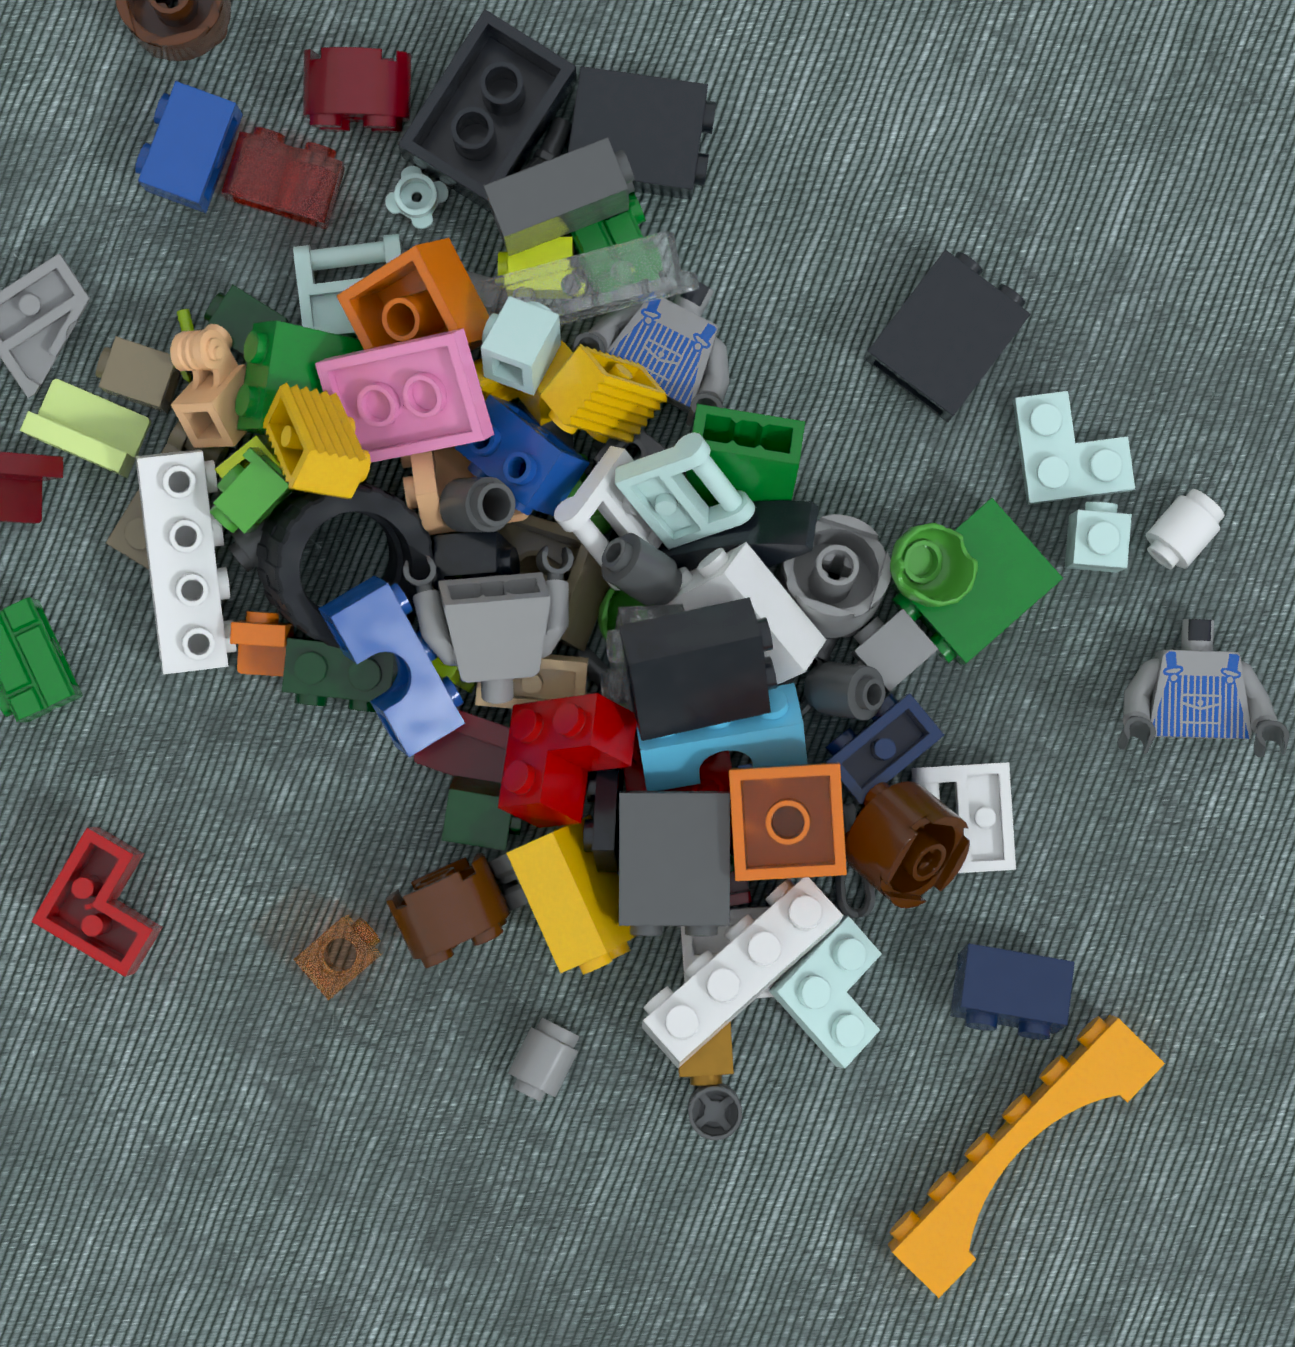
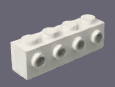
(183, 560)
(740, 972)

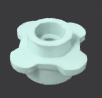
(413, 182)

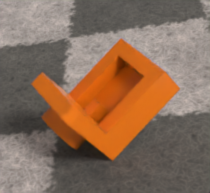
(261, 643)

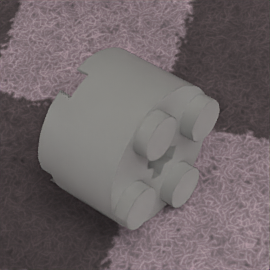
(862, 570)

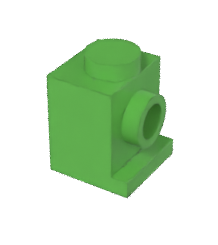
(250, 493)

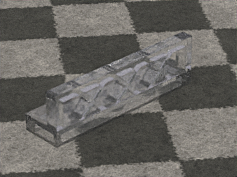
(596, 280)

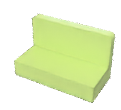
(88, 427)

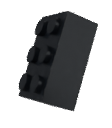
(488, 109)

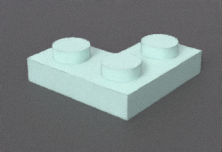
(1055, 464)
(818, 996)

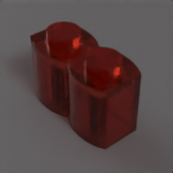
(284, 178)

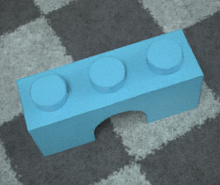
(765, 738)

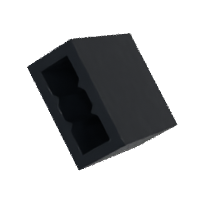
(652, 121)
(948, 334)
(698, 668)

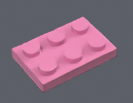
(410, 395)

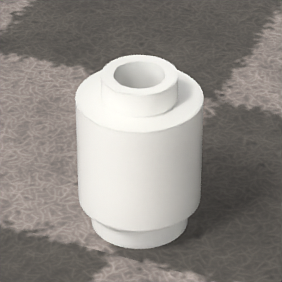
(1184, 530)

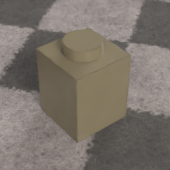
(138, 374)

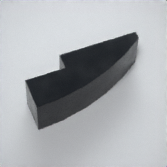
(774, 532)

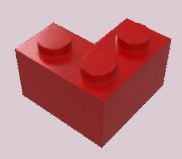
(554, 749)
(85, 905)

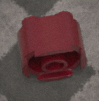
(356, 87)

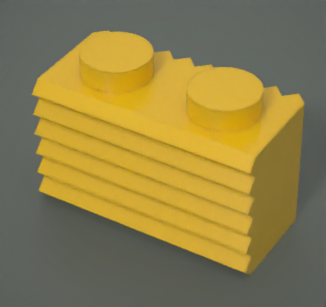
(602, 396)
(316, 442)

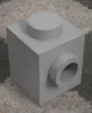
(893, 648)

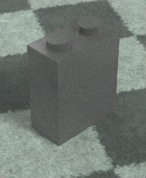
(560, 195)
(674, 861)

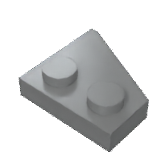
(38, 320)

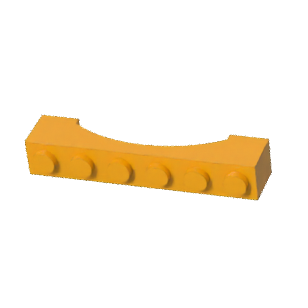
(939, 1236)

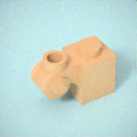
(209, 400)

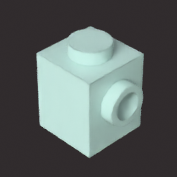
(520, 344)
(1098, 538)

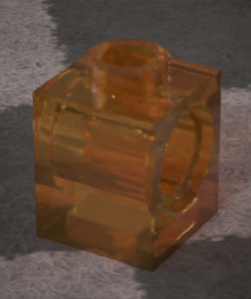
(316, 961)

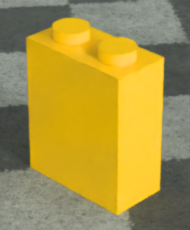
(571, 899)

